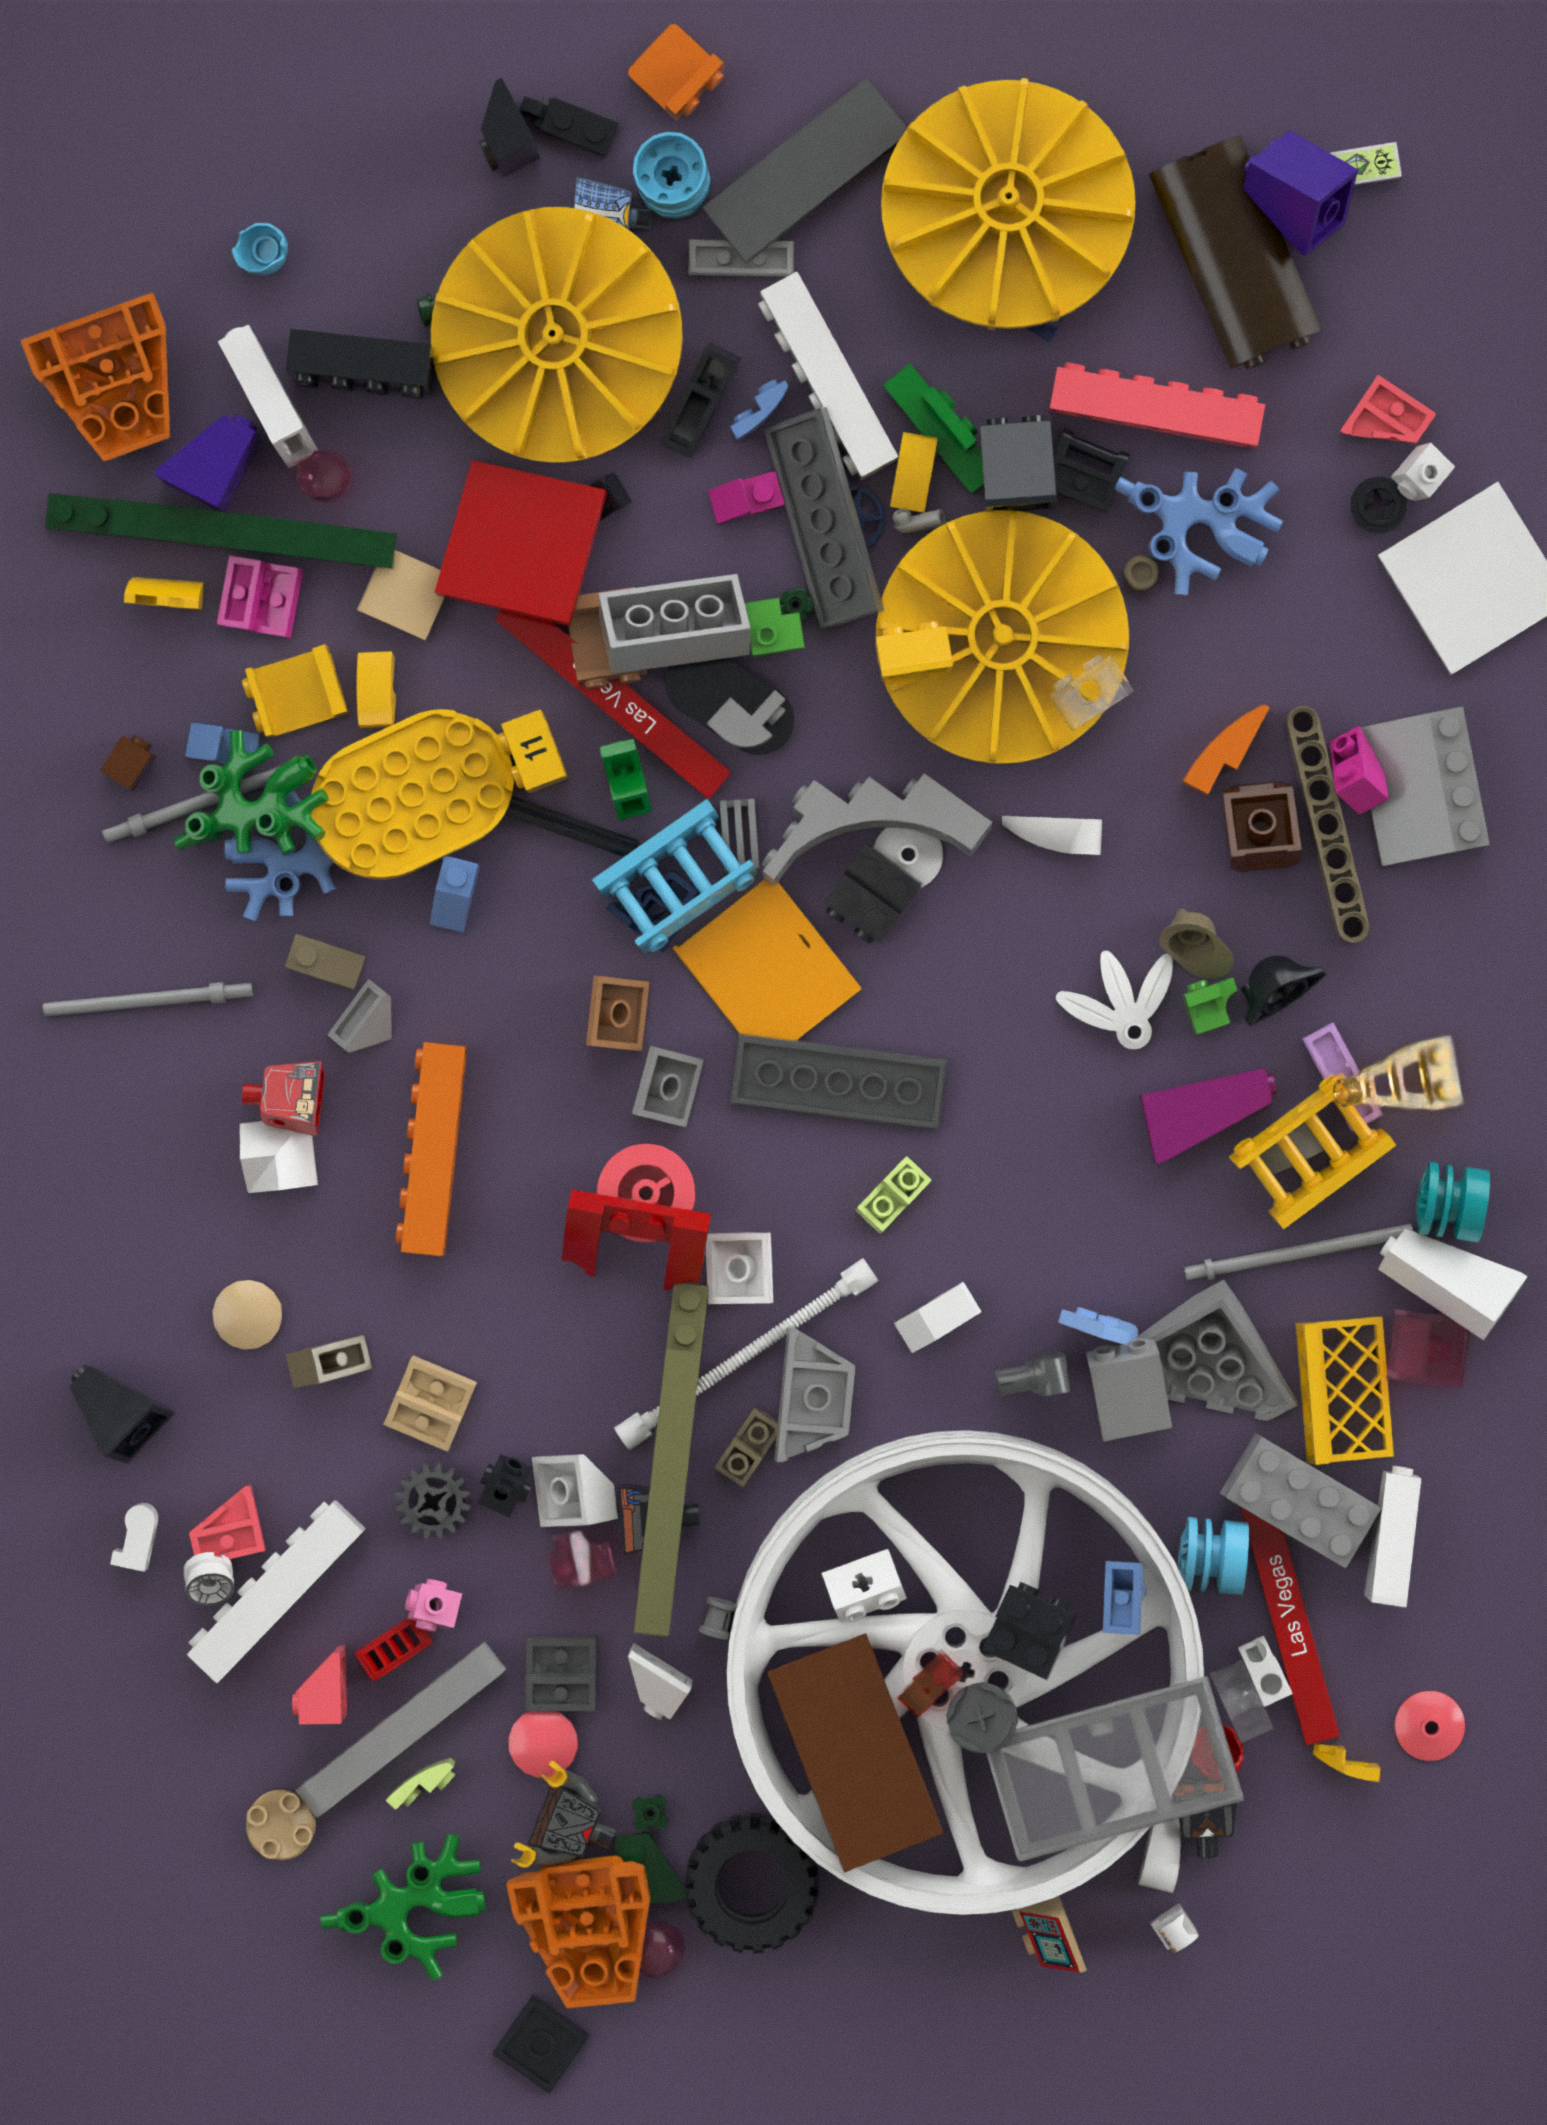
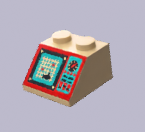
(1050, 1935)

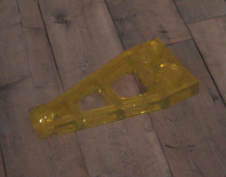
(1437, 1073)

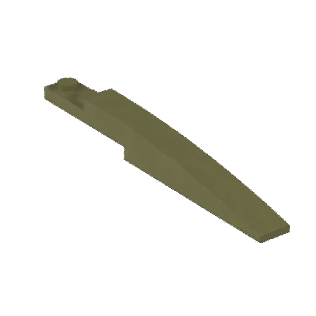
(671, 1460)

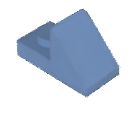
(213, 743)
(1123, 1597)

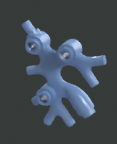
(1188, 508)
(308, 860)

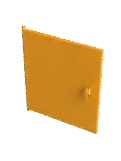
(768, 966)

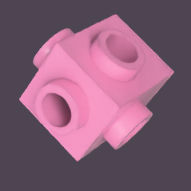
(445, 1604)

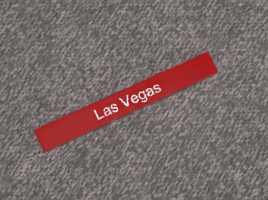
(621, 705)
(1291, 1630)

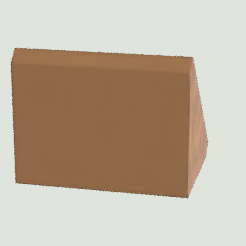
(617, 1013)

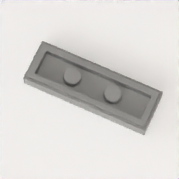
(719, 259)

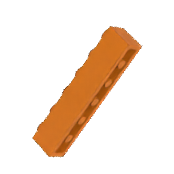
(433, 1148)

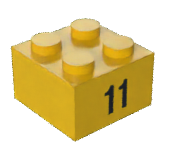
(534, 752)

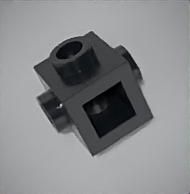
(505, 1485)

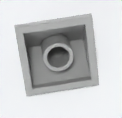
(668, 1086)

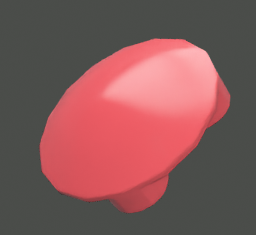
(542, 1738)

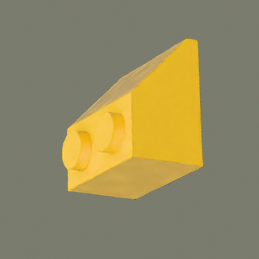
(913, 652)

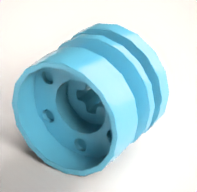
(661, 159)
(1214, 1555)

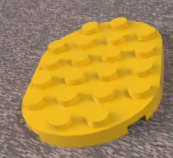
(412, 794)

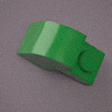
(626, 779)

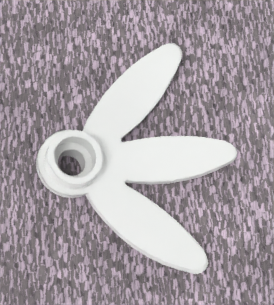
(1120, 993)

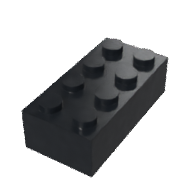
(360, 362)

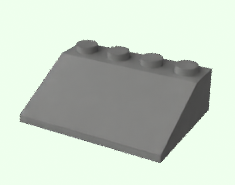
(1429, 785)

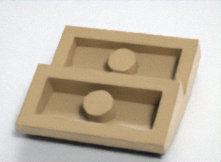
(403, 595)
(430, 1403)

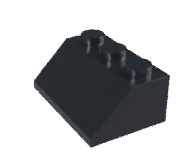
(506, 136)

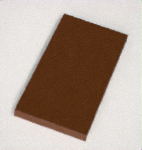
(855, 1752)

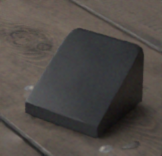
(616, 494)

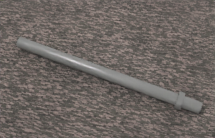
(1210, 1269)

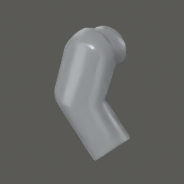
(919, 522)

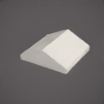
(739, 1268)

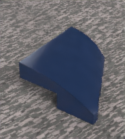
(653, 904)

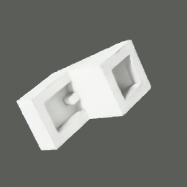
(937, 1317)

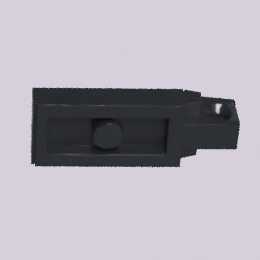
(571, 123)

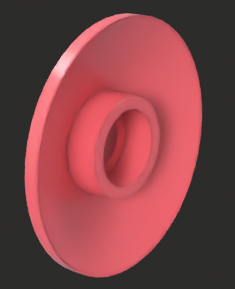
(1420, 1710)

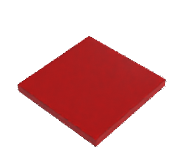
(521, 542)

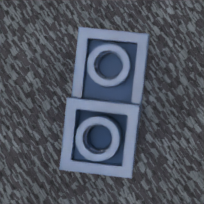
(767, 401)

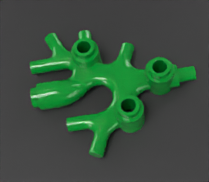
(267, 813)
(395, 1902)

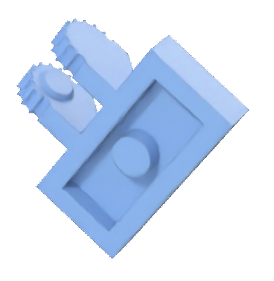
(1103, 1327)

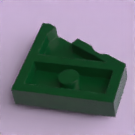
(661, 1879)

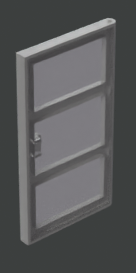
(1114, 1769)

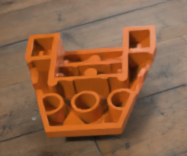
(109, 374)
(586, 1926)

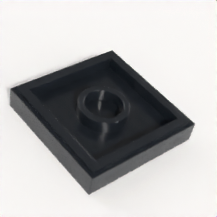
(541, 2043)

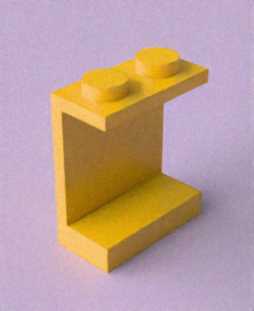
(295, 692)

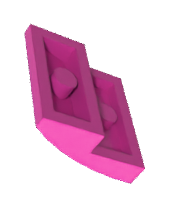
(260, 597)

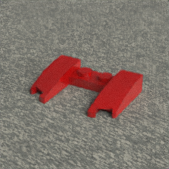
(594, 1213)

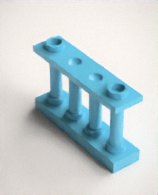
(645, 860)

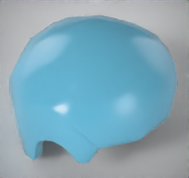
(261, 249)

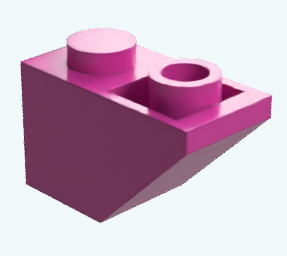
(1357, 771)

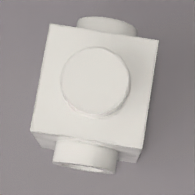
(1422, 472)

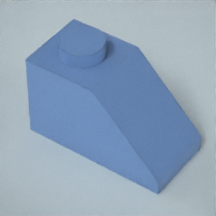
(454, 893)

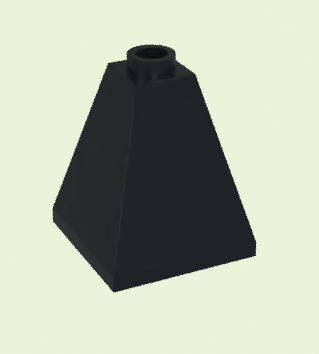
(116, 1413)

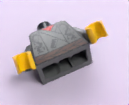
(565, 1822)

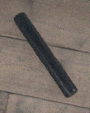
(570, 827)

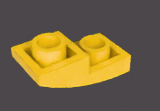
(913, 472)
(375, 689)

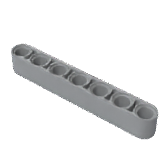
(400, 1729)

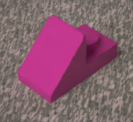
(746, 497)

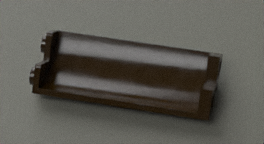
(1235, 255)

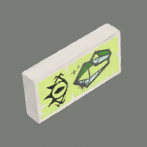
(1373, 162)

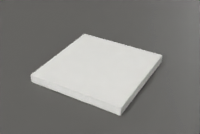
(1471, 577)

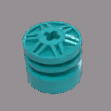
(1453, 1202)

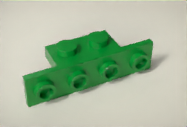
(934, 417)

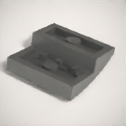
(560, 1673)

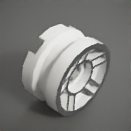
(208, 1579)

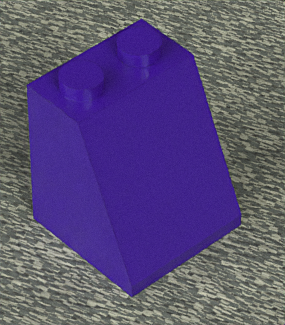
(1301, 189)
(213, 462)

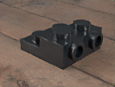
(871, 894)
(1030, 1630)

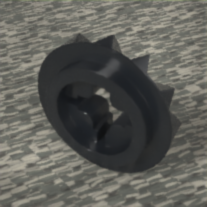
(1386, 490)

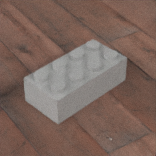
(674, 623)
(1300, 1500)

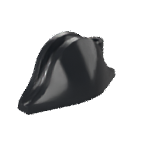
(1276, 984)

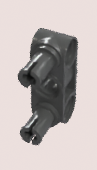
(1043, 1374)

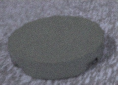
(982, 1718)

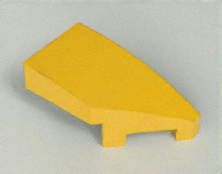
(1335, 1758)

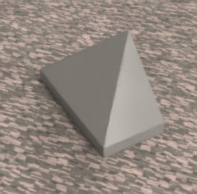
(365, 1020)

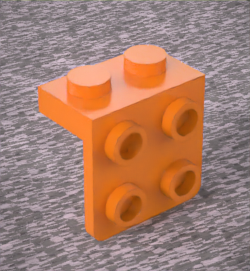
(676, 72)

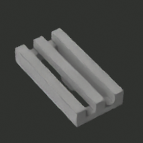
(737, 804)

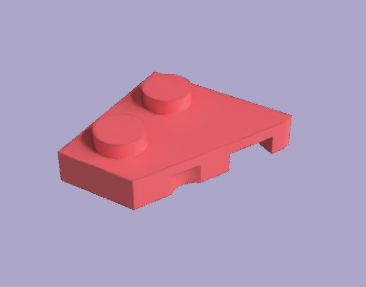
(1388, 415)
(231, 1528)

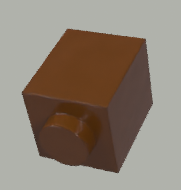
(129, 761)

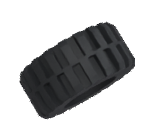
(739, 1929)

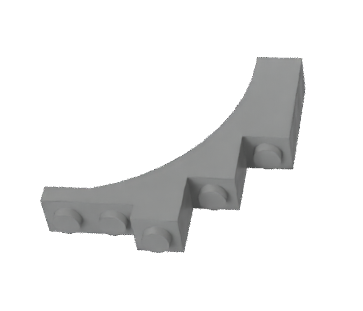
(925, 809)

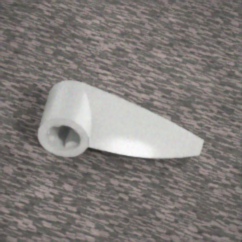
(1058, 834)
(1161, 1857)

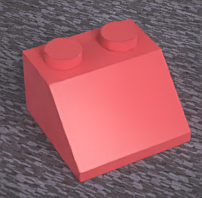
(324, 1693)

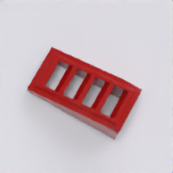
(368, 1663)

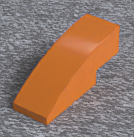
(1225, 751)

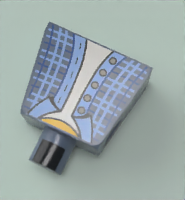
(611, 203)

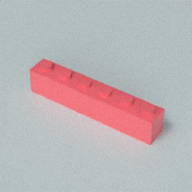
(1157, 407)

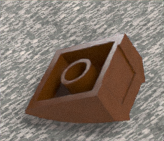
(1261, 826)

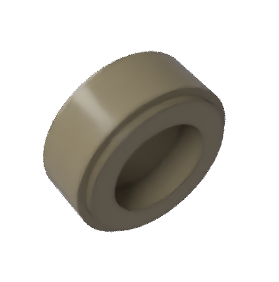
(1141, 573)

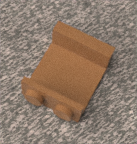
(590, 652)

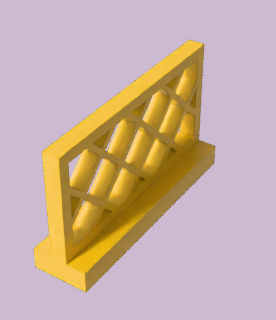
(1314, 1390)

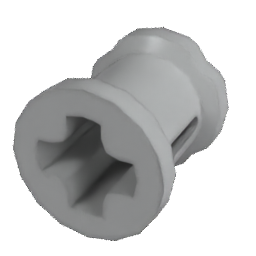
(718, 1618)

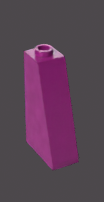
(1195, 1111)

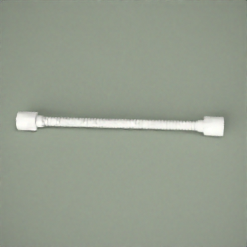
(854, 1279)

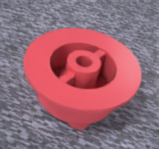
(649, 1176)

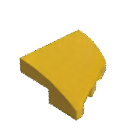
(164, 593)

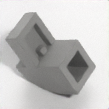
(741, 728)

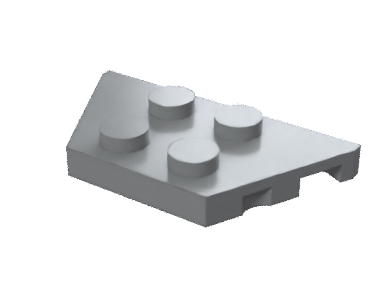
(813, 1396)

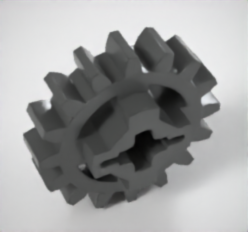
(443, 1513)

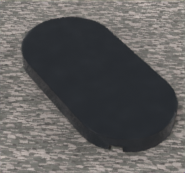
(706, 686)

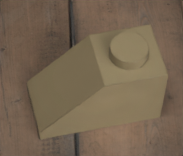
(325, 961)
(328, 1361)

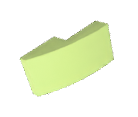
(893, 1195)
(433, 1775)

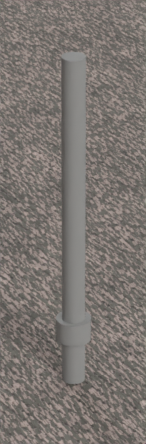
(139, 824)
(216, 993)

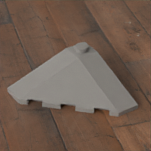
(1218, 1357)

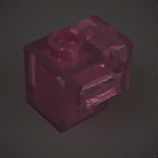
(578, 1561)

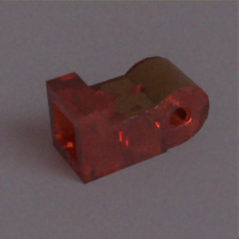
(930, 1683)

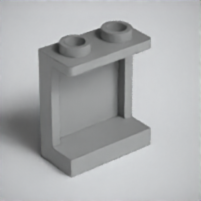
(1129, 1389)

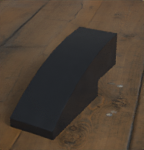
(700, 399)

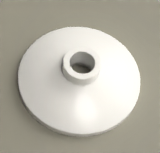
(926, 848)

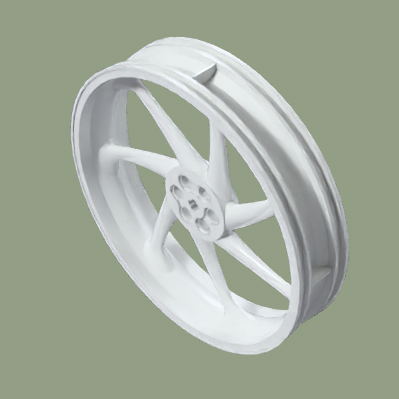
(852, 1487)

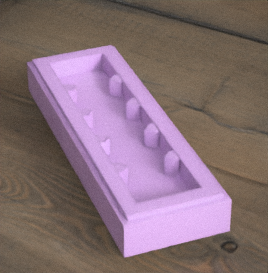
(1333, 1058)

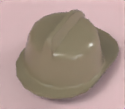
(1195, 946)

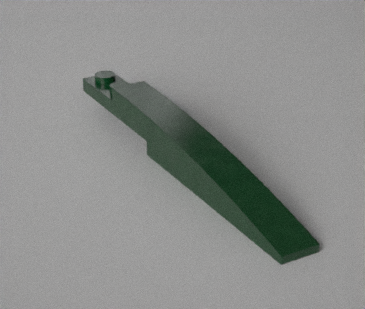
(220, 530)

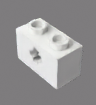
(873, 1571)

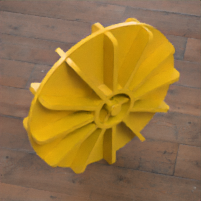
(1008, 204)
(556, 334)
(1019, 615)

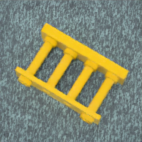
(1315, 1185)

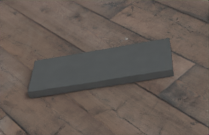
(805, 170)
(823, 519)
(838, 1081)

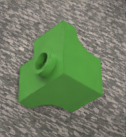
(772, 631)
(1207, 1004)

